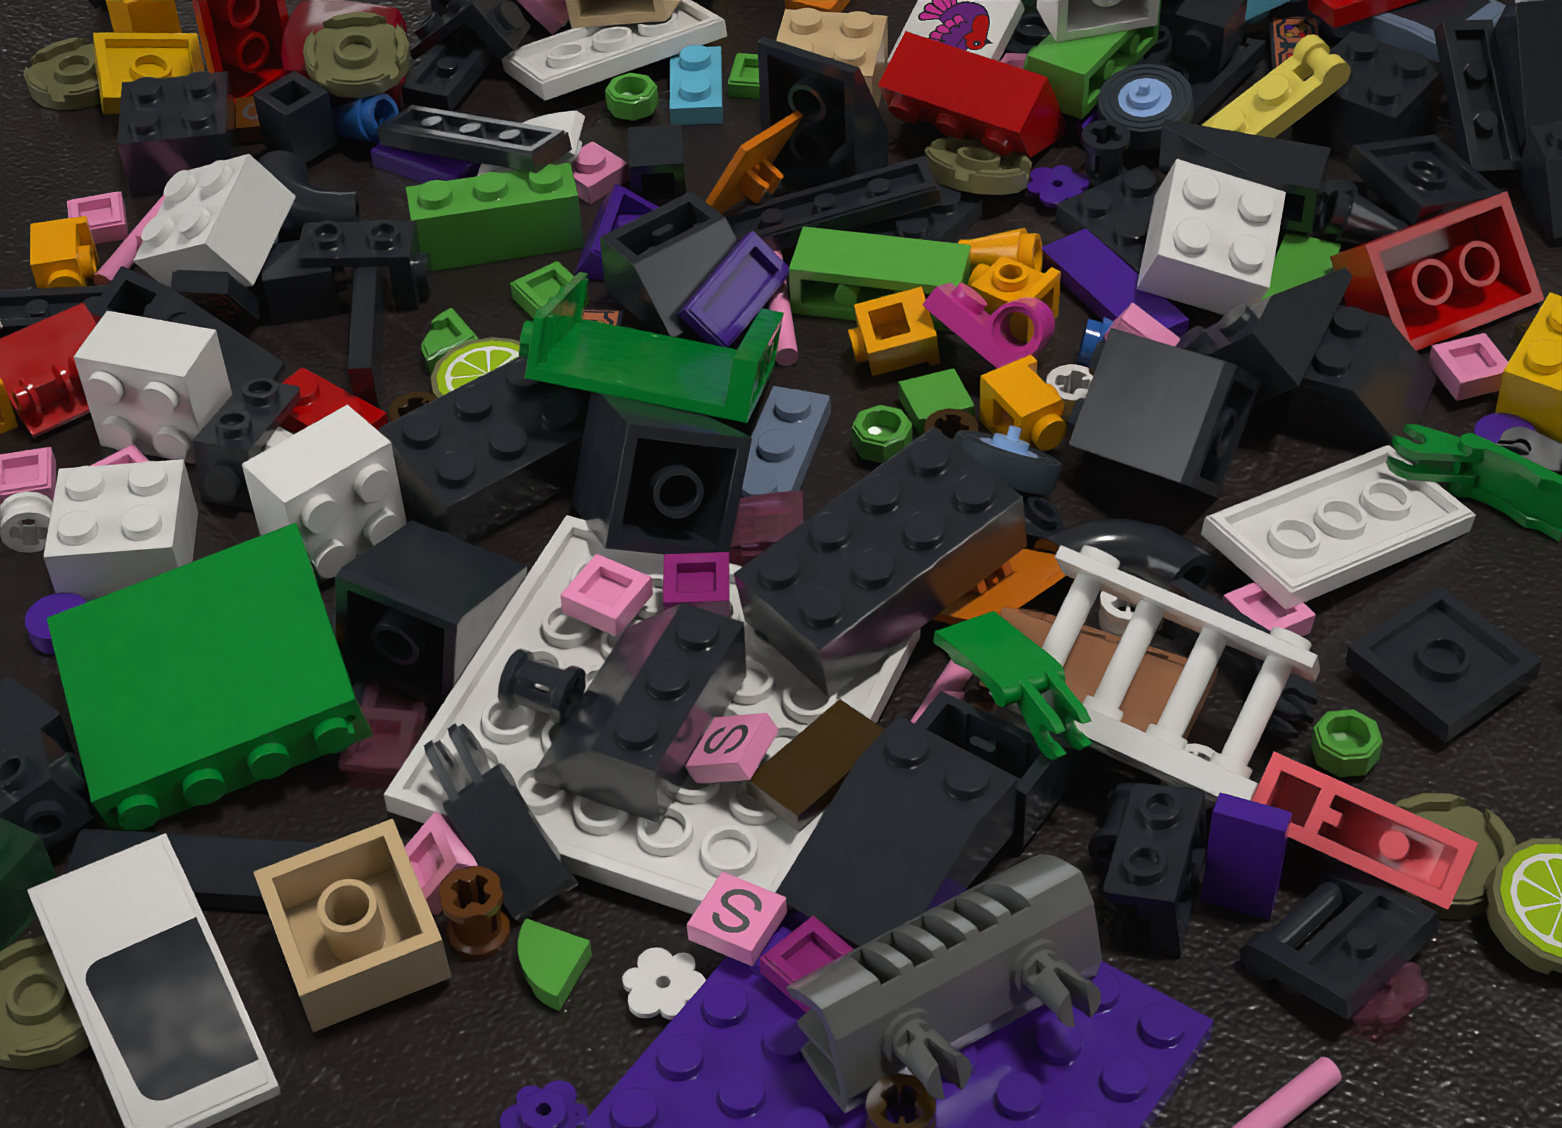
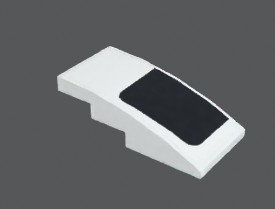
(153, 990)

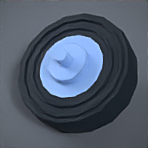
(1142, 101)
(1012, 460)

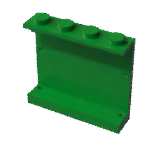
(646, 364)
(204, 680)

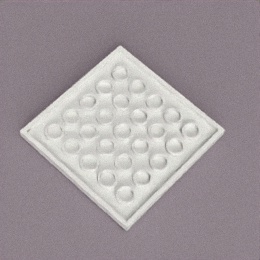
(707, 823)

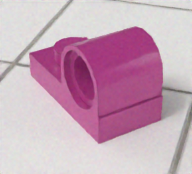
(989, 335)

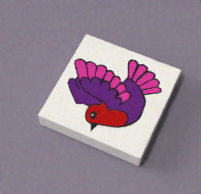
(967, 24)

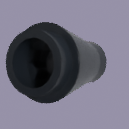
(1355, 220)

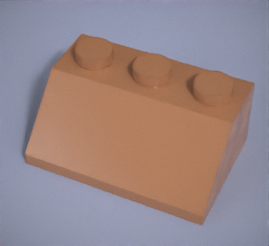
(1090, 658)

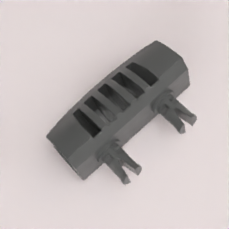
(951, 980)

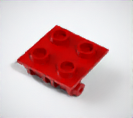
(42, 371)

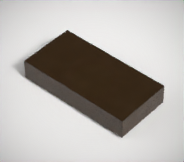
(813, 765)

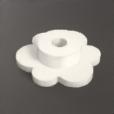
(661, 983)

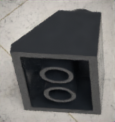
(648, 711)

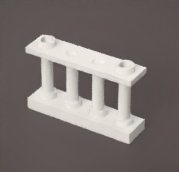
(1162, 746)

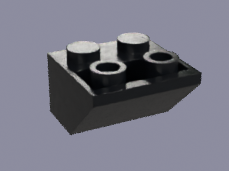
(664, 260)
(1008, 744)

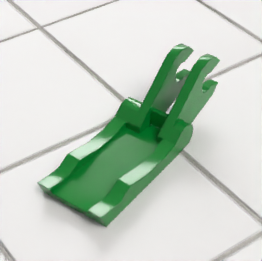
(1484, 473)
(1018, 673)

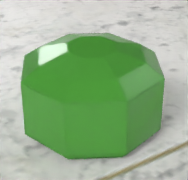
(631, 96)
(881, 433)
(1346, 743)

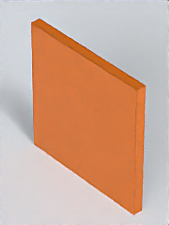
(751, 167)
(1007, 587)

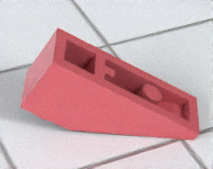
(1367, 831)

